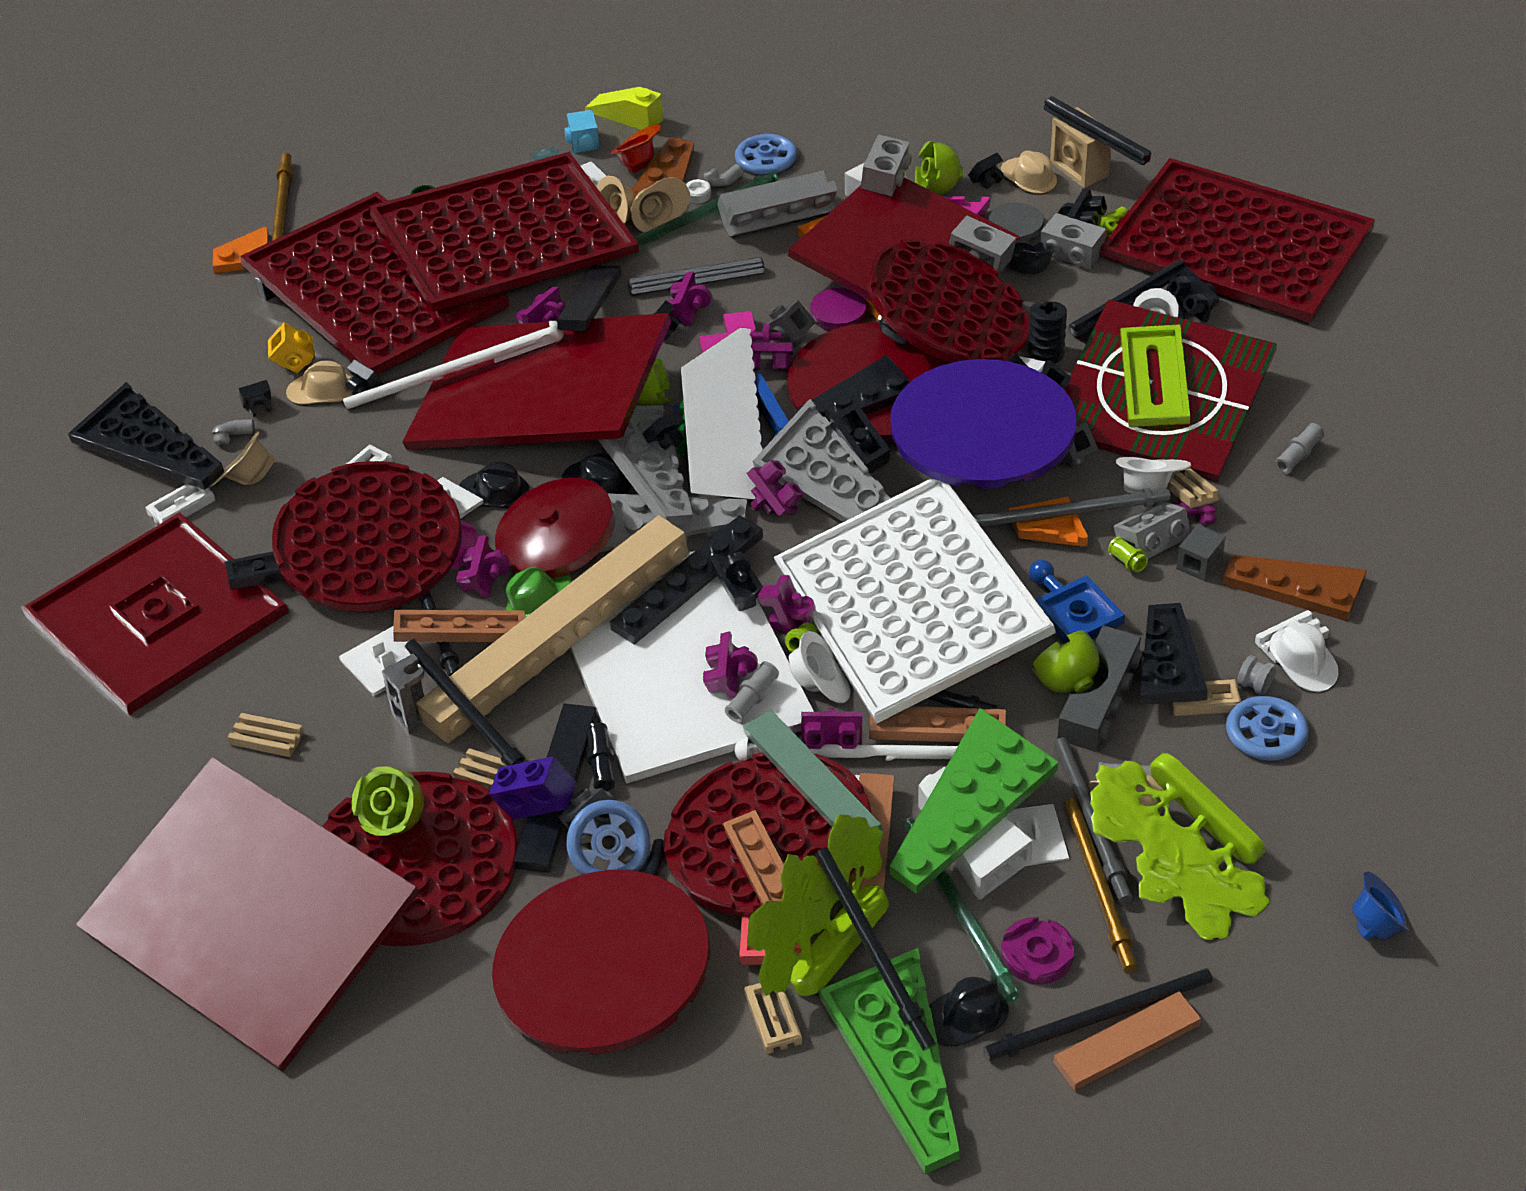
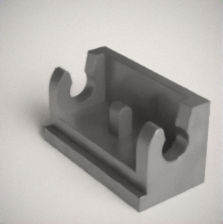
(404, 690)

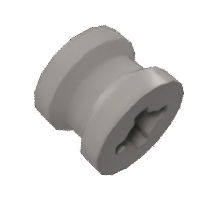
(1256, 675)

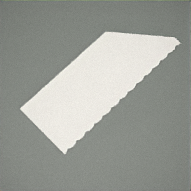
(722, 417)

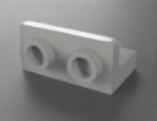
(1155, 528)

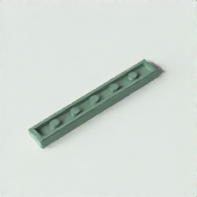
(804, 769)

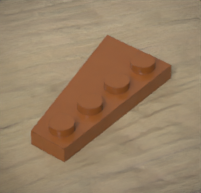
(671, 161)
(1301, 584)

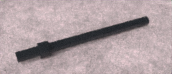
(509, 755)
(909, 1011)

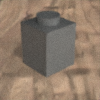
(1201, 552)

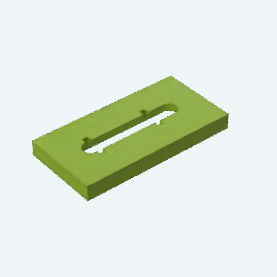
(1175, 404)

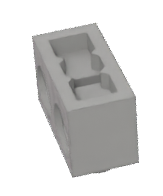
(886, 165)

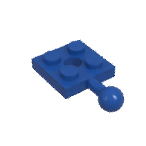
(1078, 595)

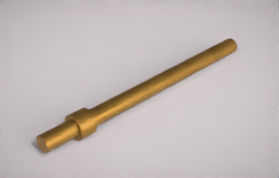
(284, 175)
(1118, 936)

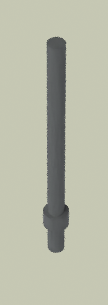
(1113, 868)

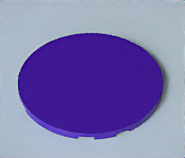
(983, 423)

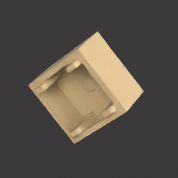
(1079, 154)

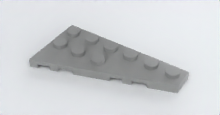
(823, 466)
(651, 468)
(708, 516)

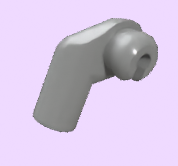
(724, 179)
(234, 427)

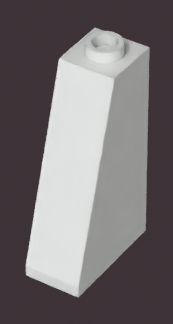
(992, 857)

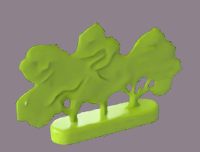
(1177, 856)
(807, 909)

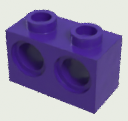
(532, 788)

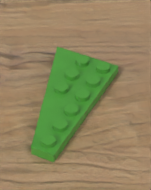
(978, 788)
(887, 1051)

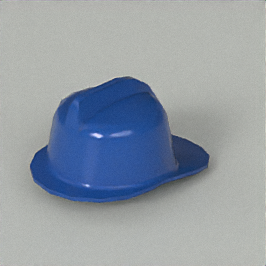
(1378, 910)

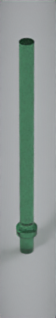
(696, 213)
(999, 974)

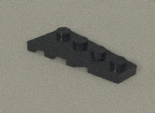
(871, 388)
(1170, 659)

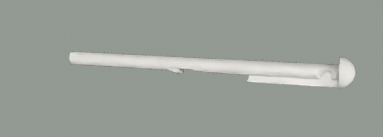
(498, 353)
(744, 751)

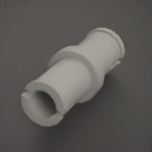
(1299, 448)
(751, 691)

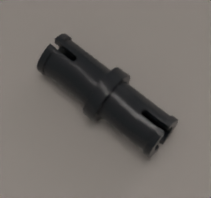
(600, 756)

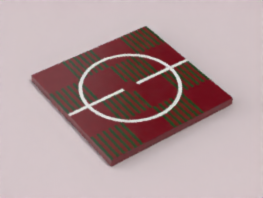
(1221, 379)

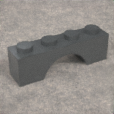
(1088, 715)

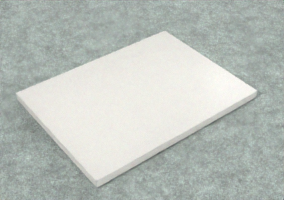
(913, 597)
(656, 692)

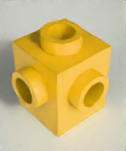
(291, 348)

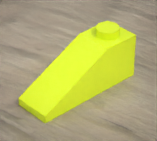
(632, 107)

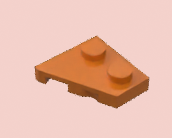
(227, 256)
(1058, 530)

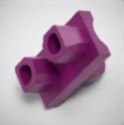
(688, 298)
(544, 308)
(779, 351)
(770, 493)
(482, 567)
(788, 606)
(730, 664)
(831, 728)

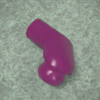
(1206, 512)

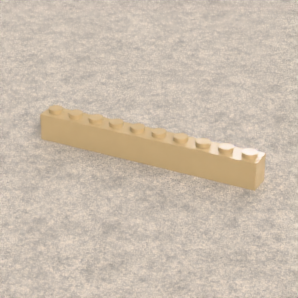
(556, 626)

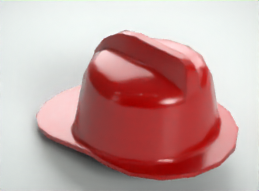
(637, 149)

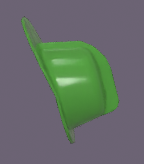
(532, 589)

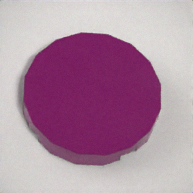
(838, 308)
(1037, 950)

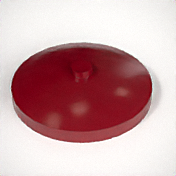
(556, 526)

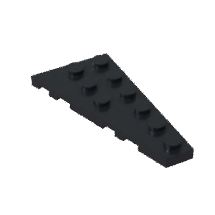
(147, 438)

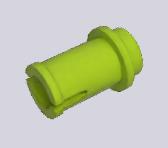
(1133, 558)
(793, 637)

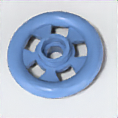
(766, 154)
(1263, 734)
(618, 813)

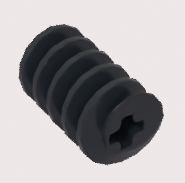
(1047, 331)

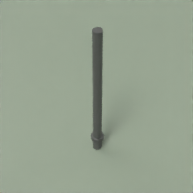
(1144, 498)

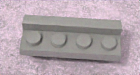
(776, 203)

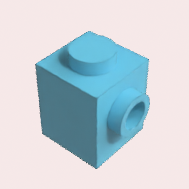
(582, 131)

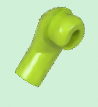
(1112, 219)

